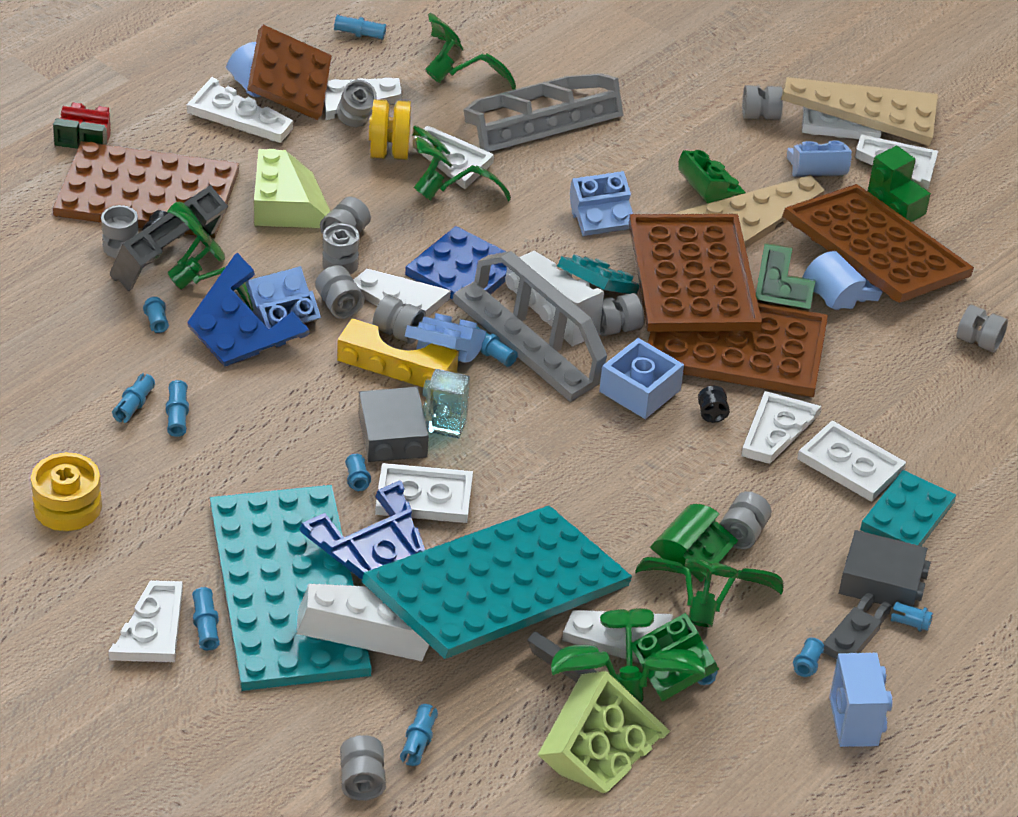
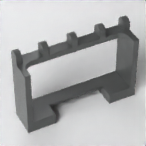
(148, 244)

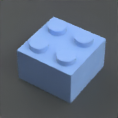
(641, 378)
(859, 699)

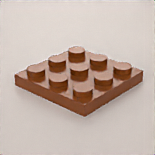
(289, 72)

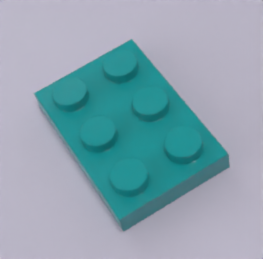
(599, 274)
(908, 510)

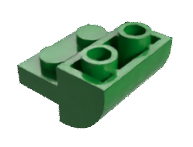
(708, 176)
(694, 536)
(675, 634)

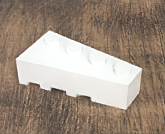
(575, 290)
(356, 619)

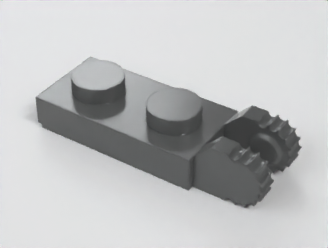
(856, 628)

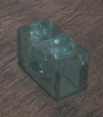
(446, 403)

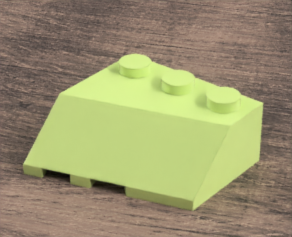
(286, 192)
(600, 733)

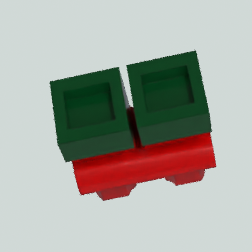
(81, 125)

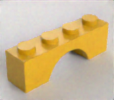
(363, 348)

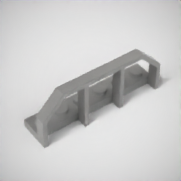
(548, 120)
(519, 337)

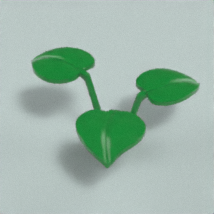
(442, 63)
(432, 180)
(188, 269)
(703, 604)
(588, 657)

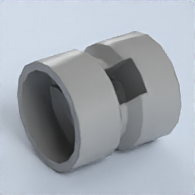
(762, 102)
(356, 103)
(348, 211)
(118, 226)
(341, 247)
(339, 292)
(623, 314)
(394, 316)
(992, 328)
(747, 518)
(362, 767)

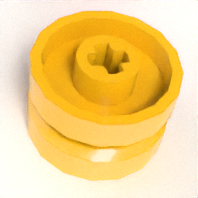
(390, 129)
(66, 491)

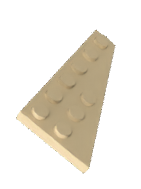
(884, 109)
(763, 208)

